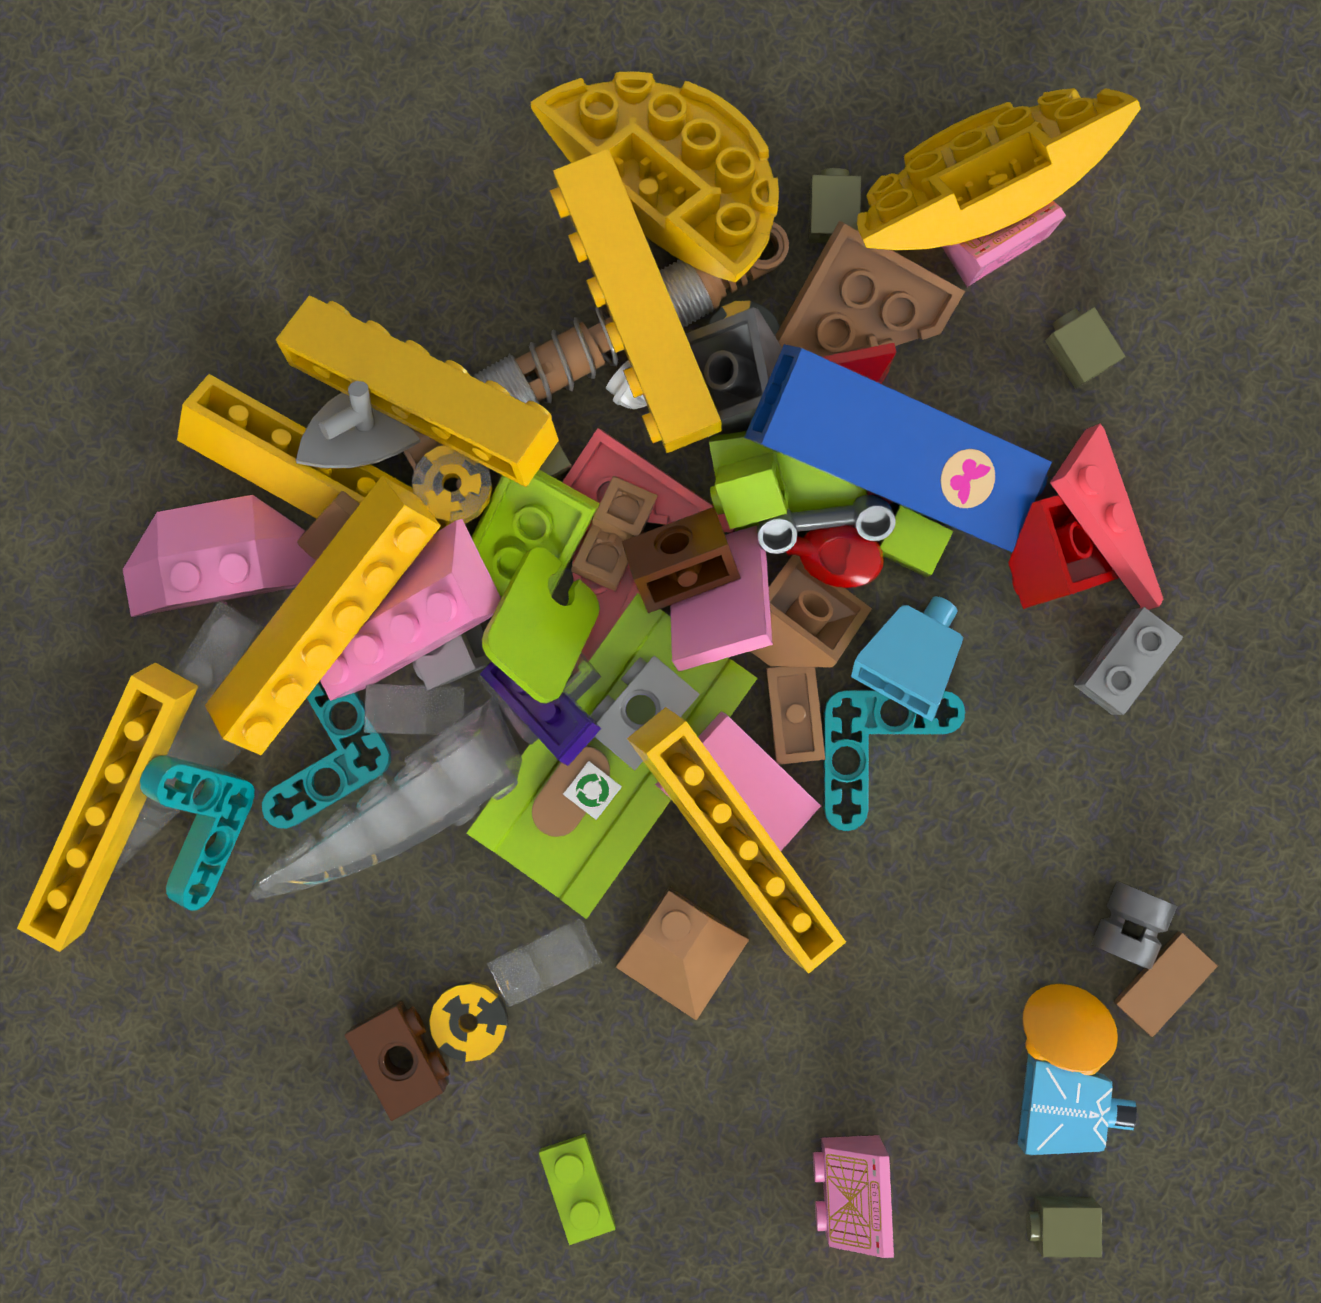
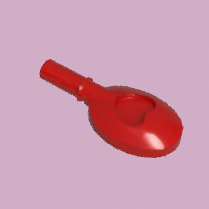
(839, 556)

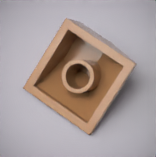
(809, 619)
(682, 953)

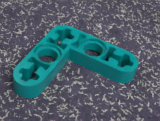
(868, 723)
(342, 761)
(221, 796)

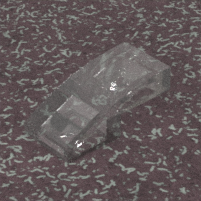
(412, 708)
(544, 962)

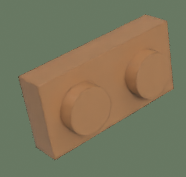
(795, 714)

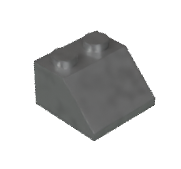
(736, 365)

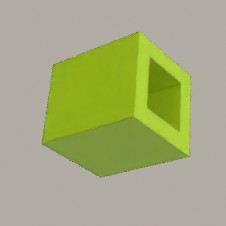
(750, 491)
(915, 541)

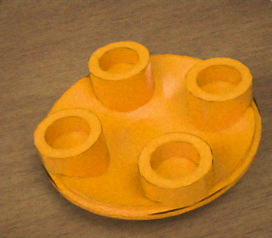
(1069, 1029)

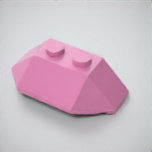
(213, 555)

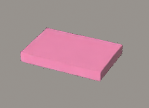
(728, 617)
(763, 785)

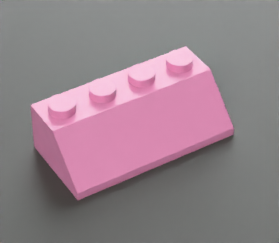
(430, 604)

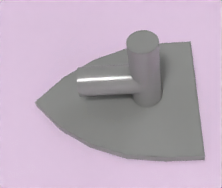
(352, 433)

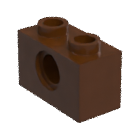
(680, 560)
(397, 1087)

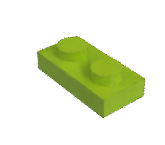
(577, 1189)

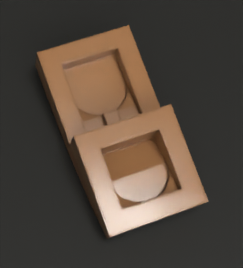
(618, 518)

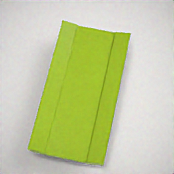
(589, 858)

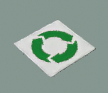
(592, 790)

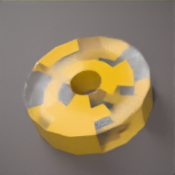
(447, 506)

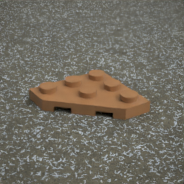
(865, 299)

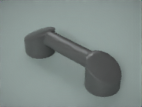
(869, 513)

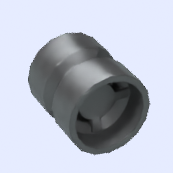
(1139, 908)

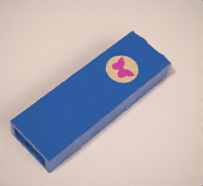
(897, 447)

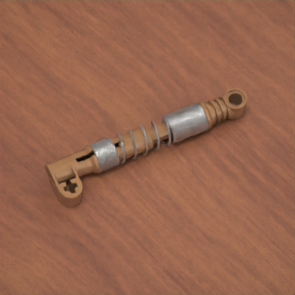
(583, 350)

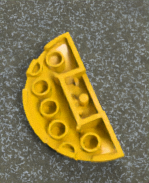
(684, 159)
(993, 169)

